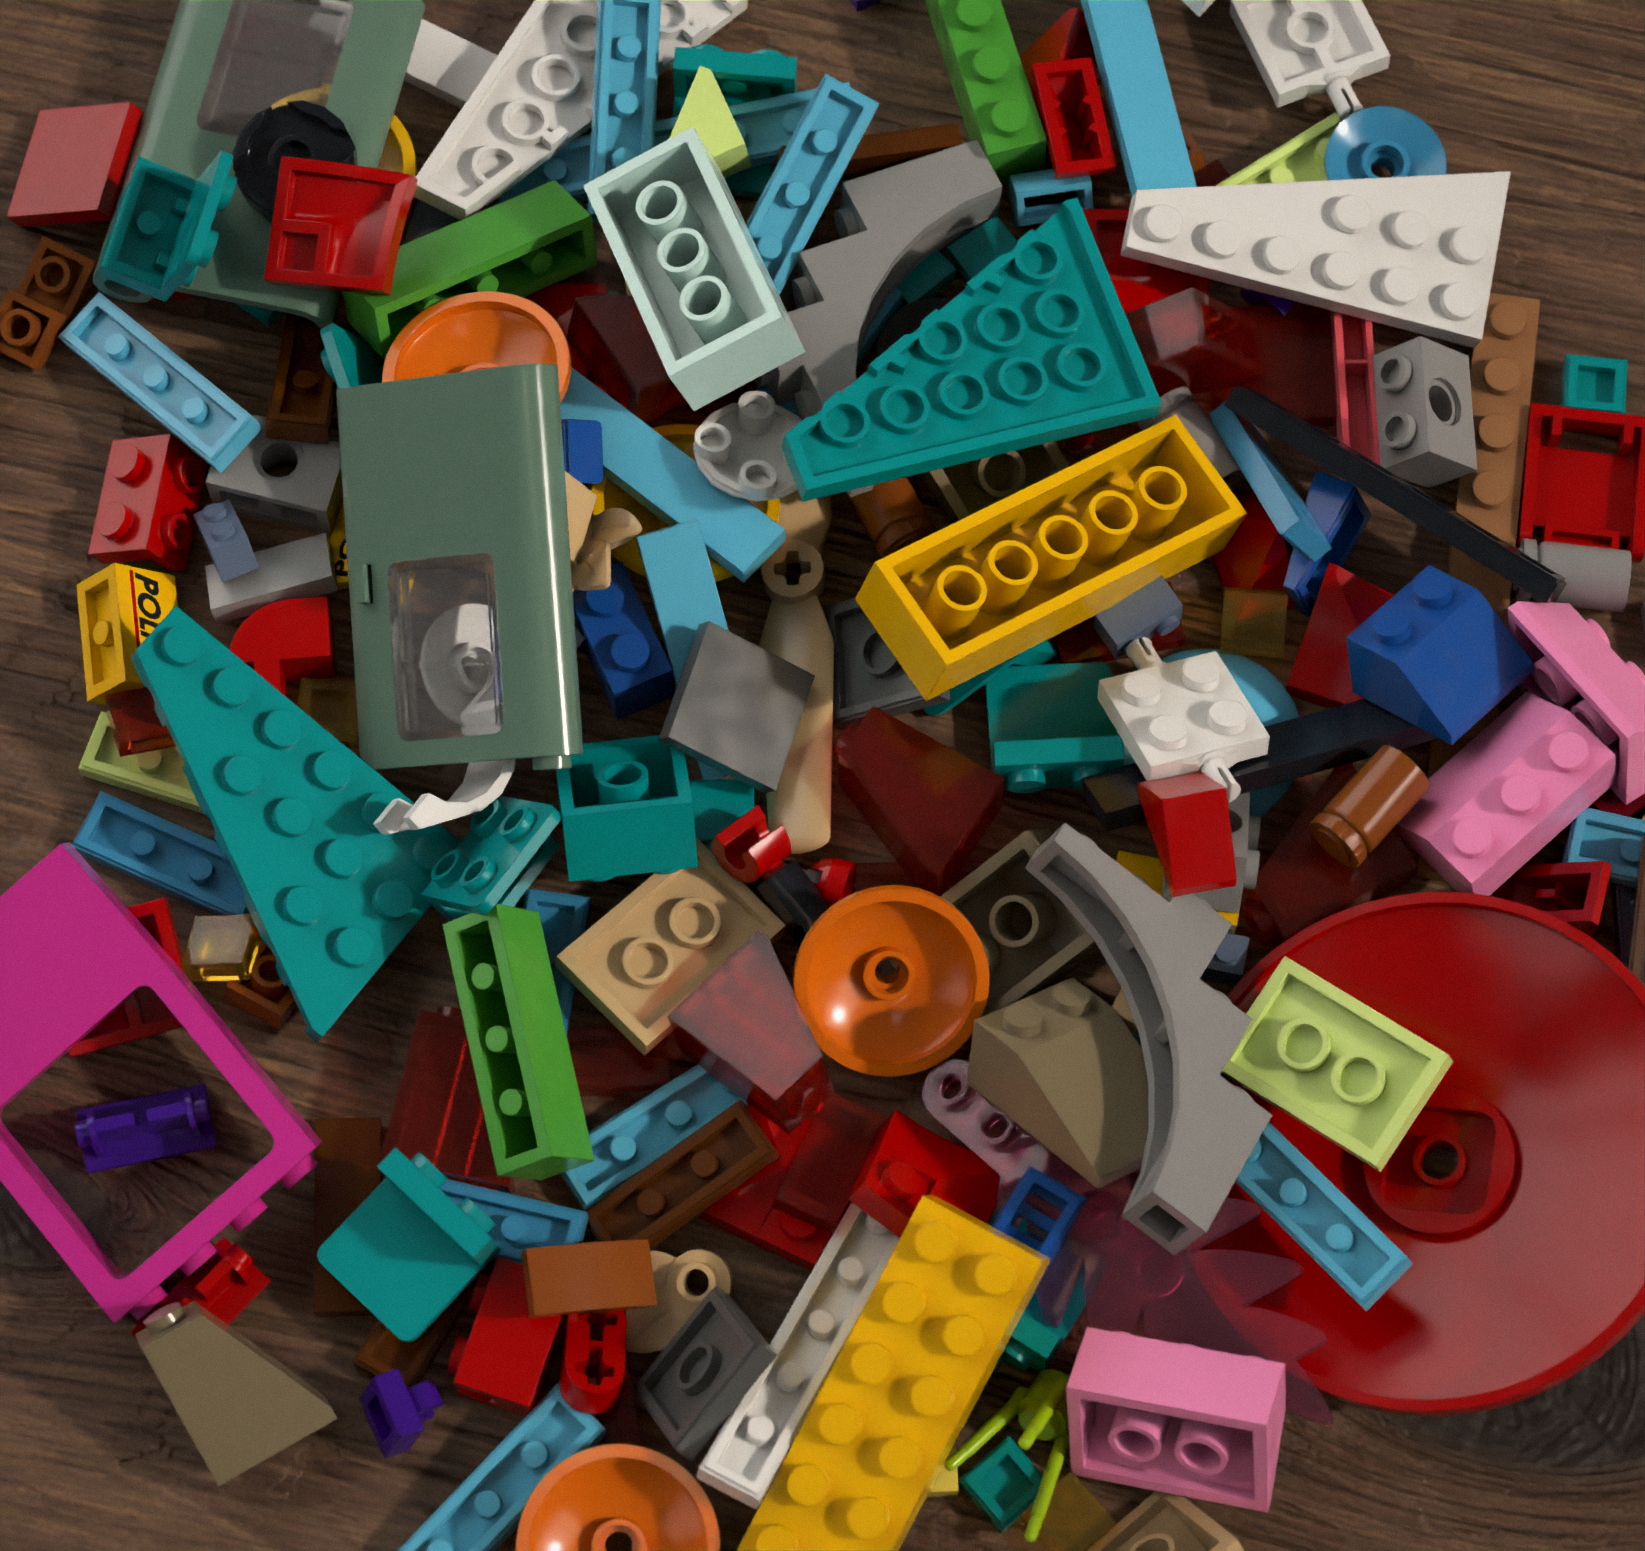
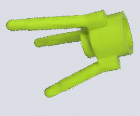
(1042, 1416)

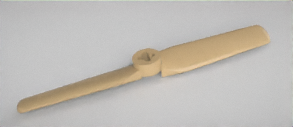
(802, 636)

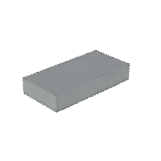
(284, 572)

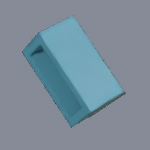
(1044, 183)

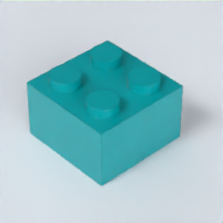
(626, 810)

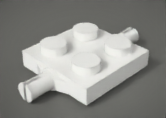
(1311, 47)
(1183, 716)

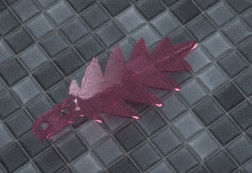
(1184, 1297)

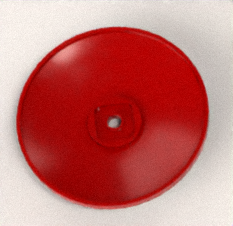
(1540, 1230)

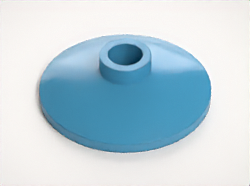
(1385, 139)

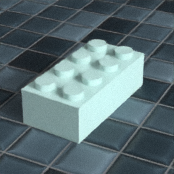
(693, 269)

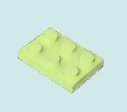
(1335, 1064)

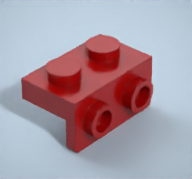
(148, 502)

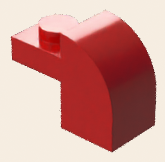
(289, 641)

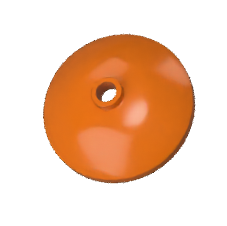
(478, 334)
(899, 1019)
(618, 1491)

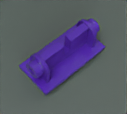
(145, 1128)

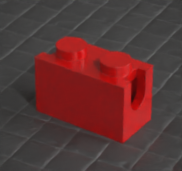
(506, 1352)

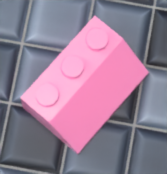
(1588, 679)
(1507, 794)
(1176, 1418)

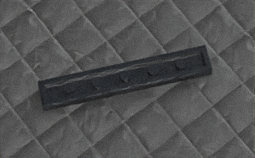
(1396, 493)
(1294, 751)

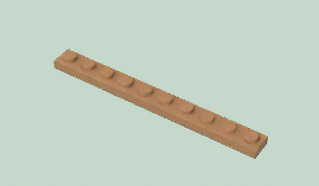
(1490, 497)

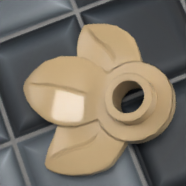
(604, 533)
(655, 1327)

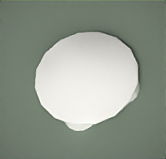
(743, 450)

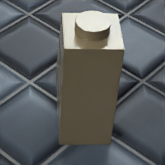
(228, 1390)

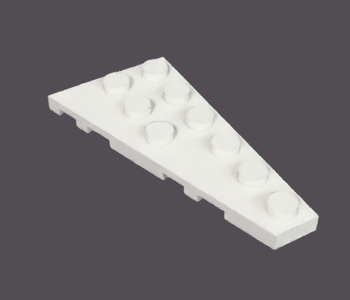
(541, 98)
(1369, 248)

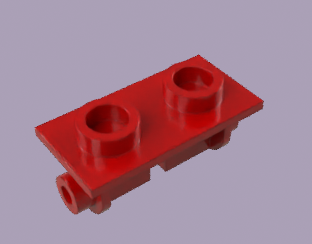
(219, 1285)

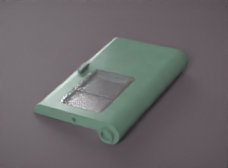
(255, 54)
(460, 569)

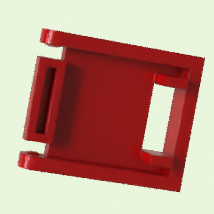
(1583, 493)

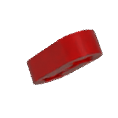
(605, 1355)

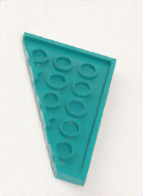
(1005, 366)
(291, 819)

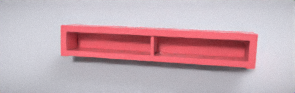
(1355, 384)

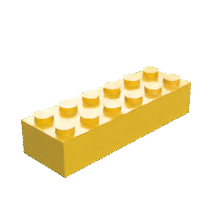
(1049, 556)
(900, 1387)

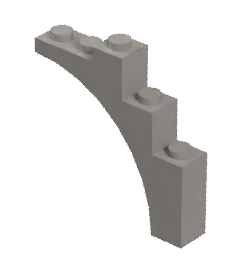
(885, 231)
(1187, 1032)

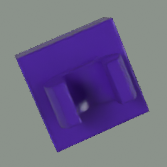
(398, 1412)

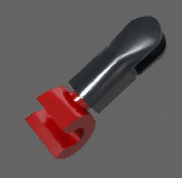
(752, 852)

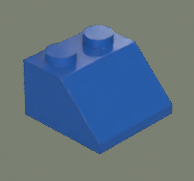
(1436, 656)

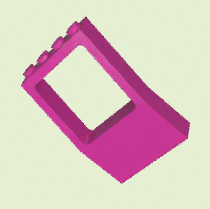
(64, 968)

